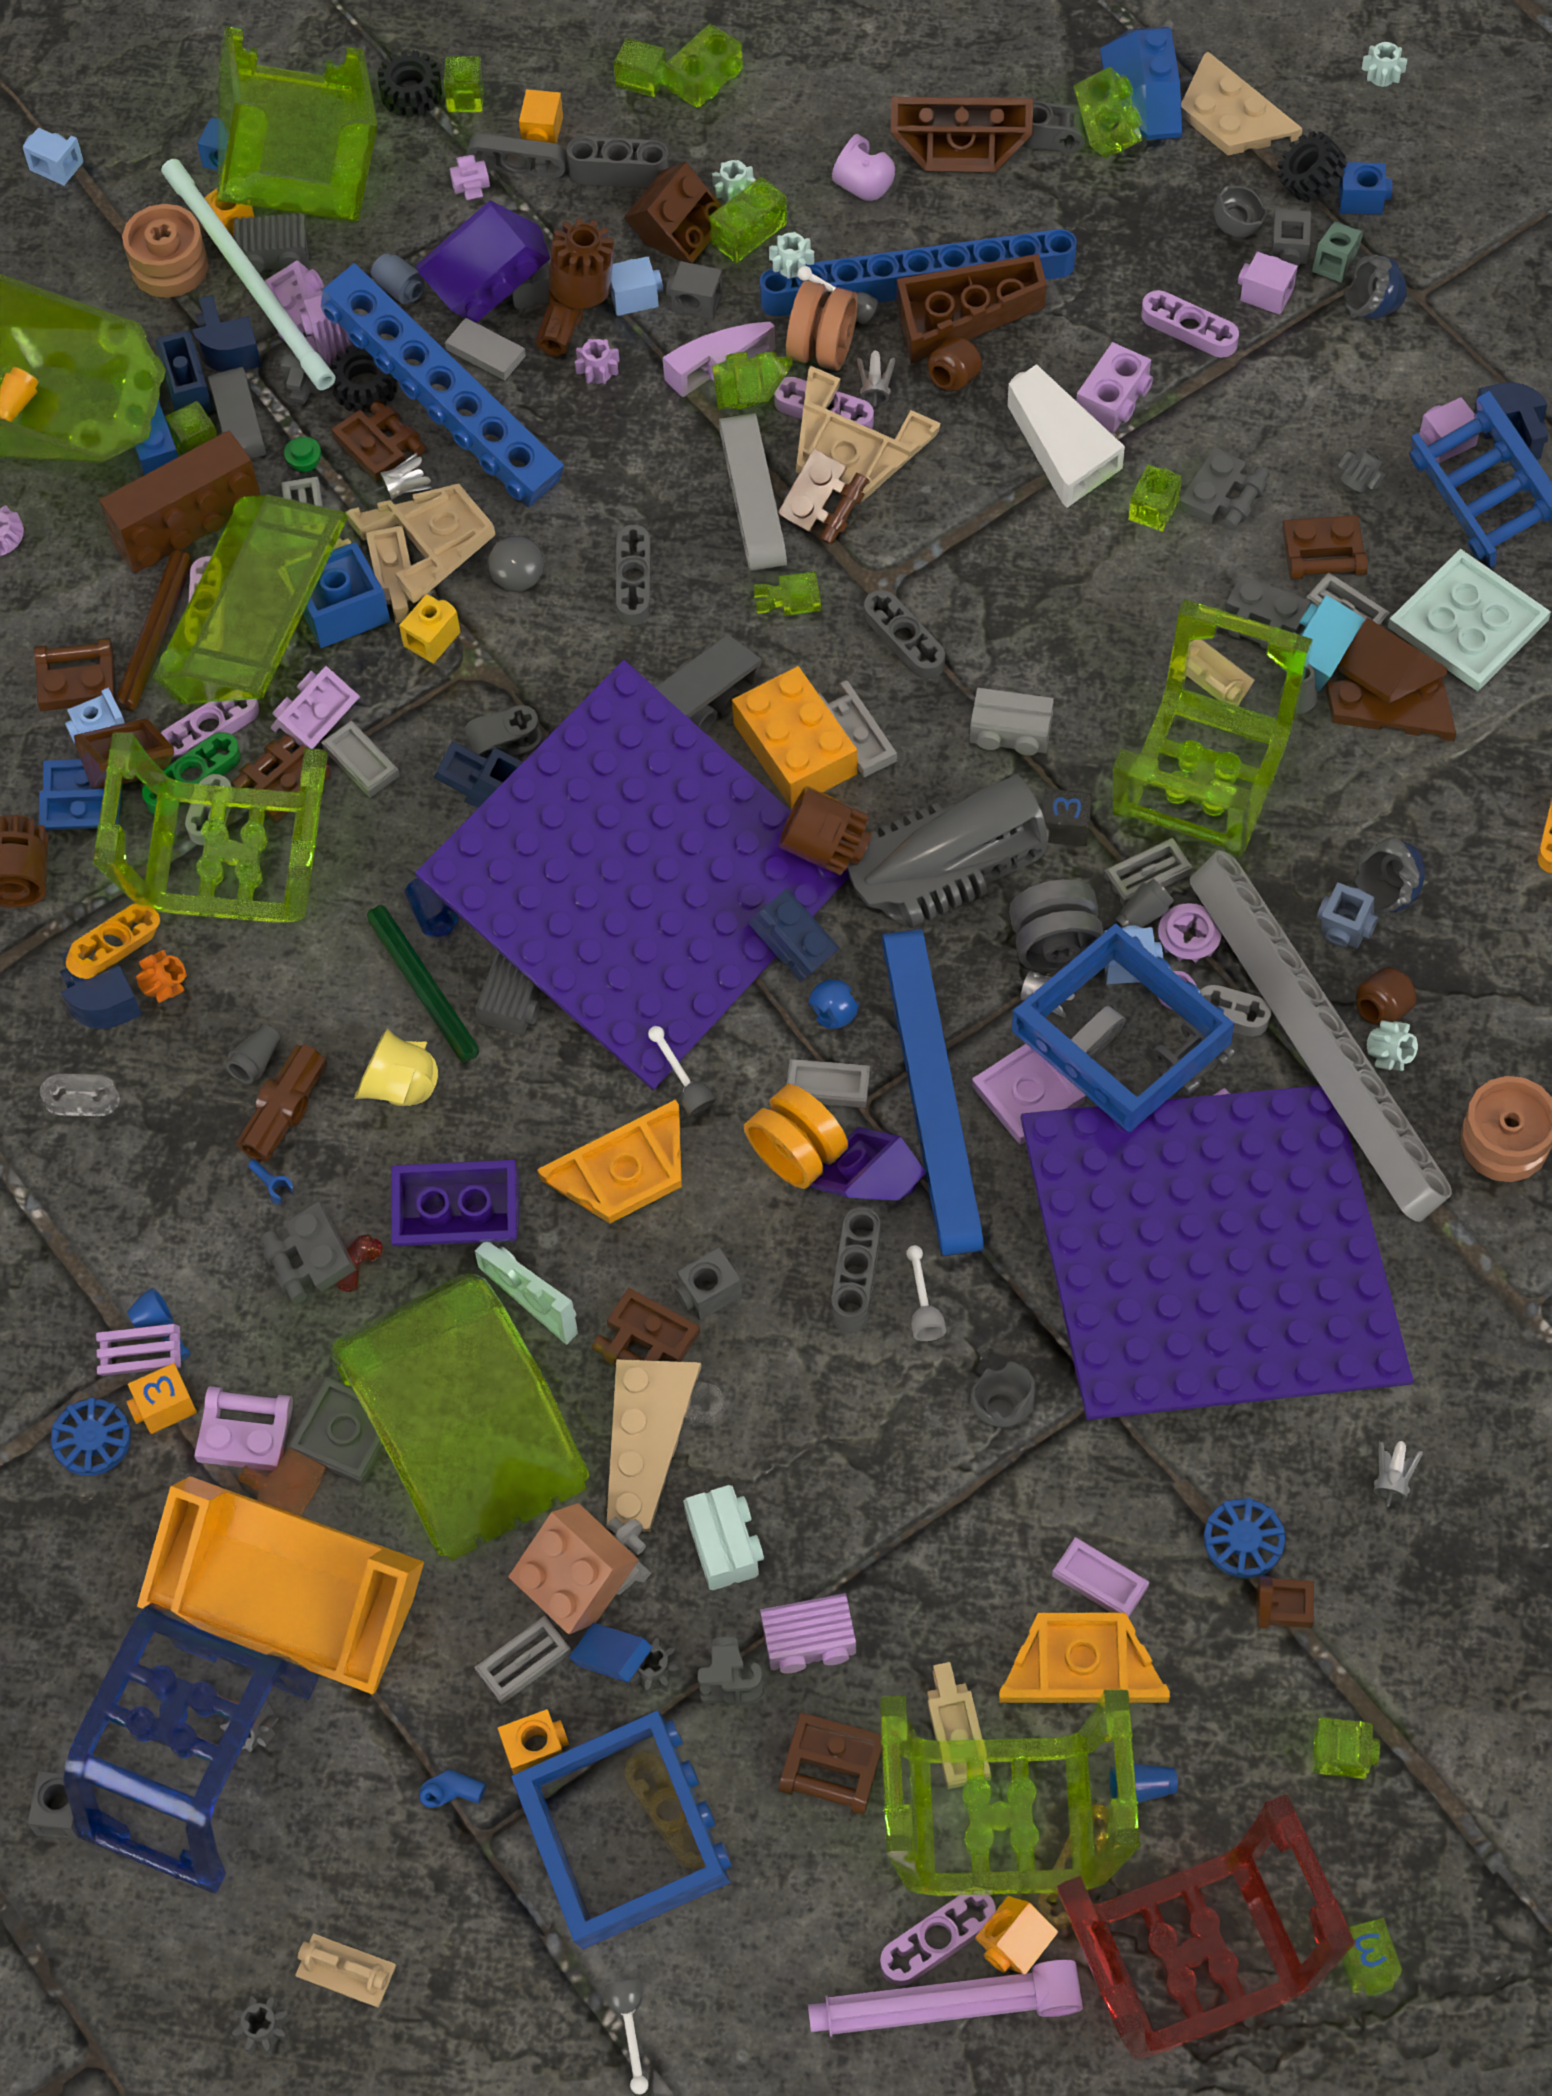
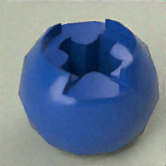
(833, 1004)

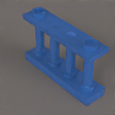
(1508, 447)

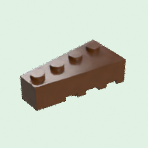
(967, 301)

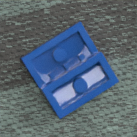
(68, 798)

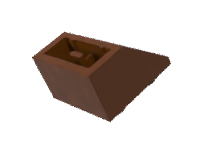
(675, 213)

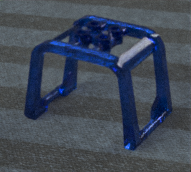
(201, 1863)

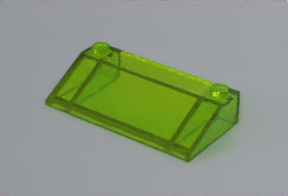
(249, 600)

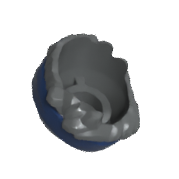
(1376, 288)
(1392, 874)

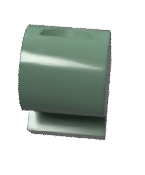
(1336, 251)

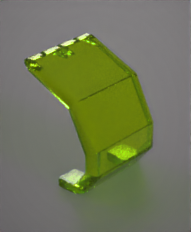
(462, 1413)

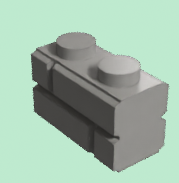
(1011, 721)

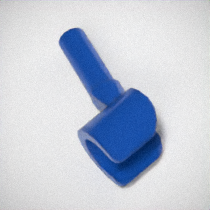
(271, 1181)

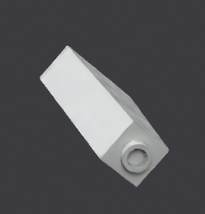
(1063, 435)

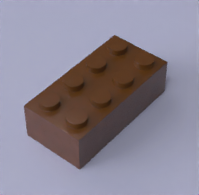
(179, 501)

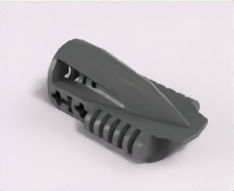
(942, 853)

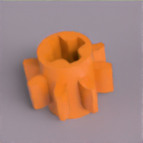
(161, 976)

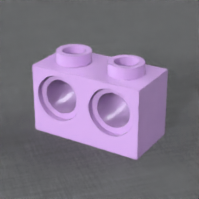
(1115, 386)

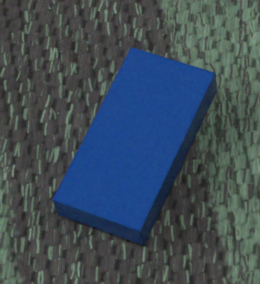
(610, 1652)

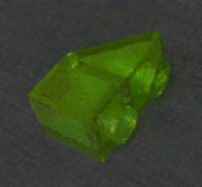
(748, 381)

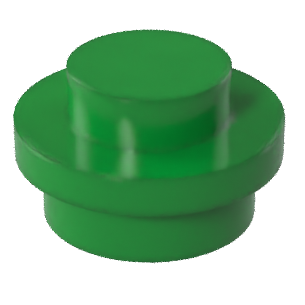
(302, 454)

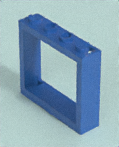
(1083, 1071)
(582, 1928)

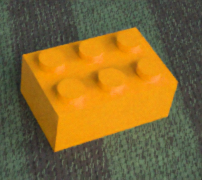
(794, 735)

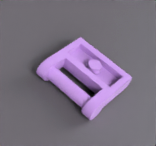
(239, 1441)

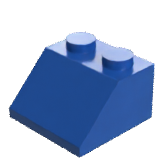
(345, 598)

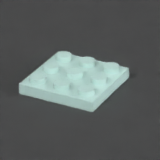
(1469, 619)

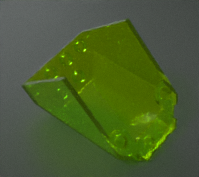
(92, 376)

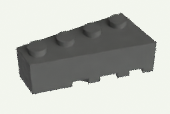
(712, 681)

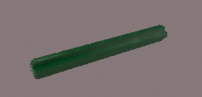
(423, 983)

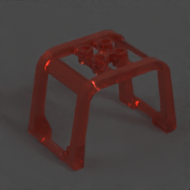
(1090, 1922)

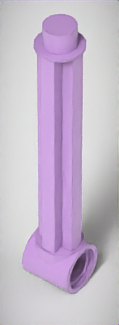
(1048, 1989)

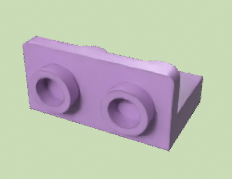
(292, 287)
(316, 709)

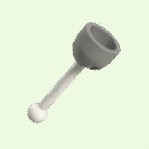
(927, 1321)

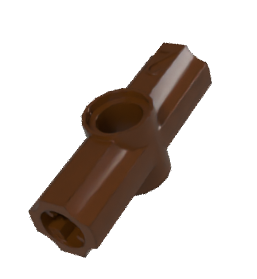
(558, 327)
(282, 1103)

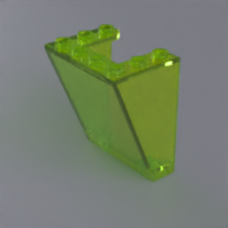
(293, 134)

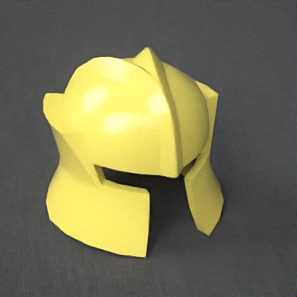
(399, 1072)

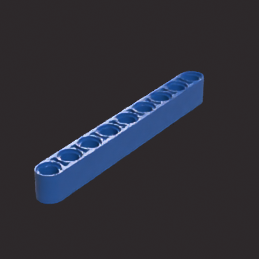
(879, 272)
(932, 1093)

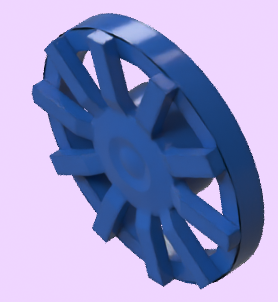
(90, 1437)
(1244, 1538)

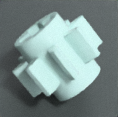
(1384, 64)
(732, 179)
(791, 254)
(1392, 1045)

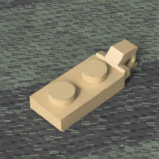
(388, 557)
(953, 1719)

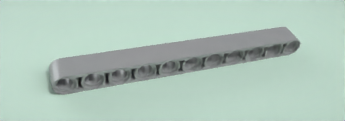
(1321, 1037)

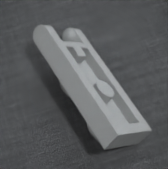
(872, 745)

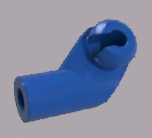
(449, 1786)

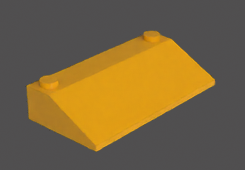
(280, 1582)

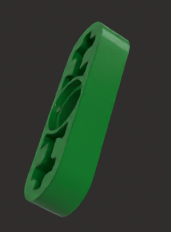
(195, 758)

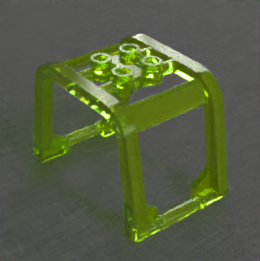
(130, 759)
(1244, 806)
(911, 1825)

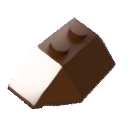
(961, 131)

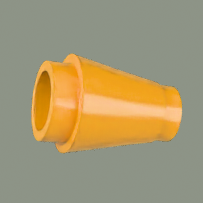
(16, 392)

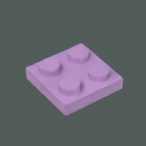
(1024, 1085)

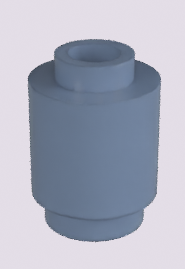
(398, 278)

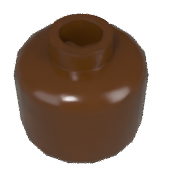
(954, 364)
(1385, 996)

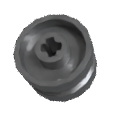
(1054, 923)

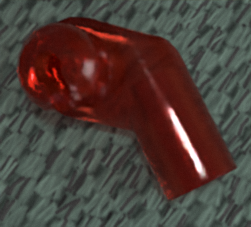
(360, 1249)

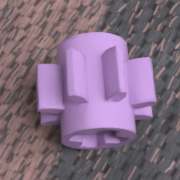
(469, 177)
(597, 361)

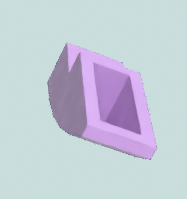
(693, 362)

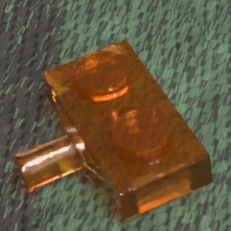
(289, 1484)

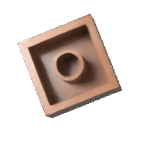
(573, 1568)

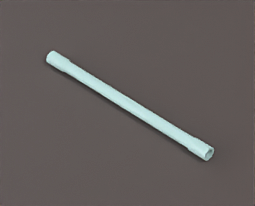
(310, 360)

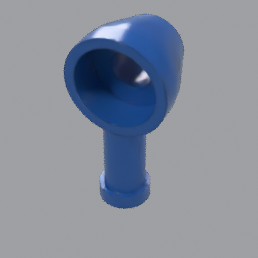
(153, 1311)

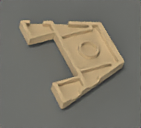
(852, 443)
(440, 524)

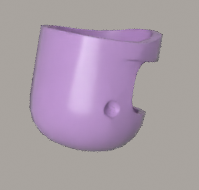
(862, 173)

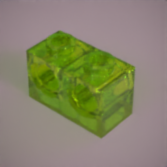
(704, 65)
(1102, 115)
(748, 219)

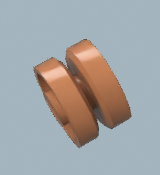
(165, 250)
(821, 325)
(1508, 1129)

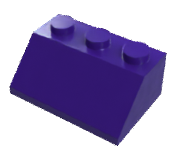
(484, 260)
(455, 1203)

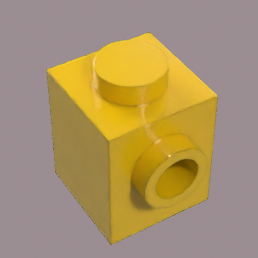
(430, 628)

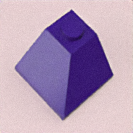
(872, 1168)

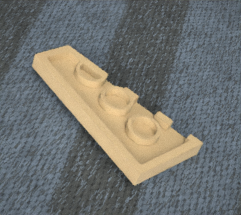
(646, 1426)

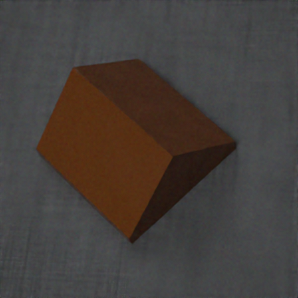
(1387, 663)
(96, 744)

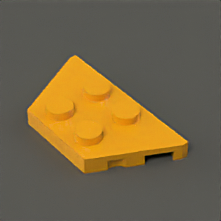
(623, 1166)
(1079, 1658)

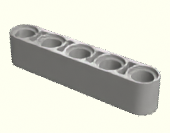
(752, 492)

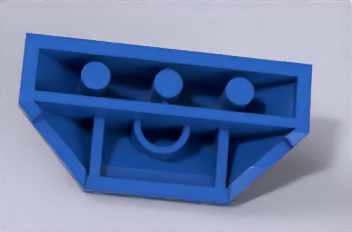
(1151, 66)

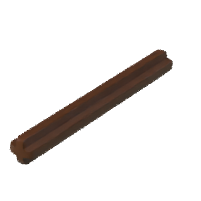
(153, 630)

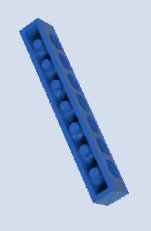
(357, 290)

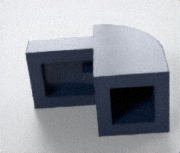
(225, 343)
(1524, 409)
(473, 773)
(101, 1000)

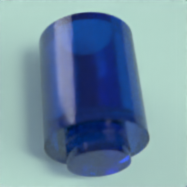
(430, 911)

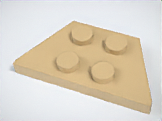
(1232, 111)

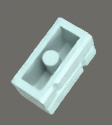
(722, 1538)

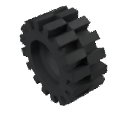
(409, 98)
(1327, 167)
(355, 394)

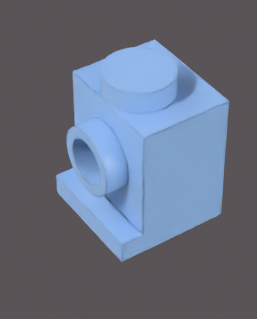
(52, 155)
(94, 715)

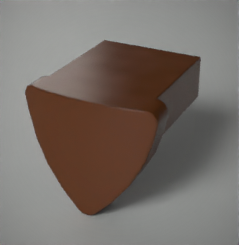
(1284, 1602)

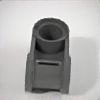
(1053, 125)
(504, 732)

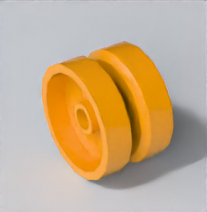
(796, 1136)

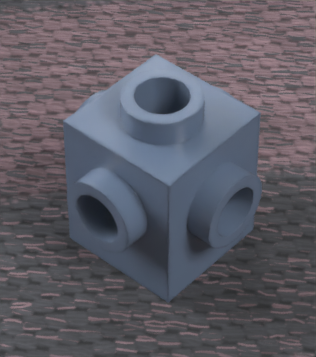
(1347, 916)

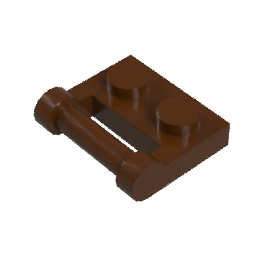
(1324, 539)
(73, 685)
(835, 1749)

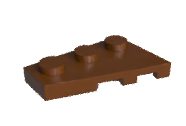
(1419, 711)

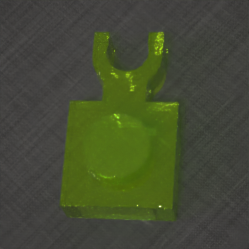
(795, 593)

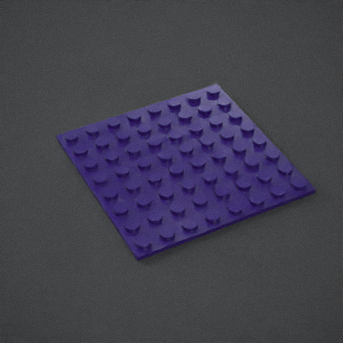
(628, 872)
(1214, 1253)

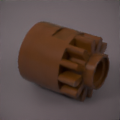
(581, 264)
(825, 831)
(22, 861)

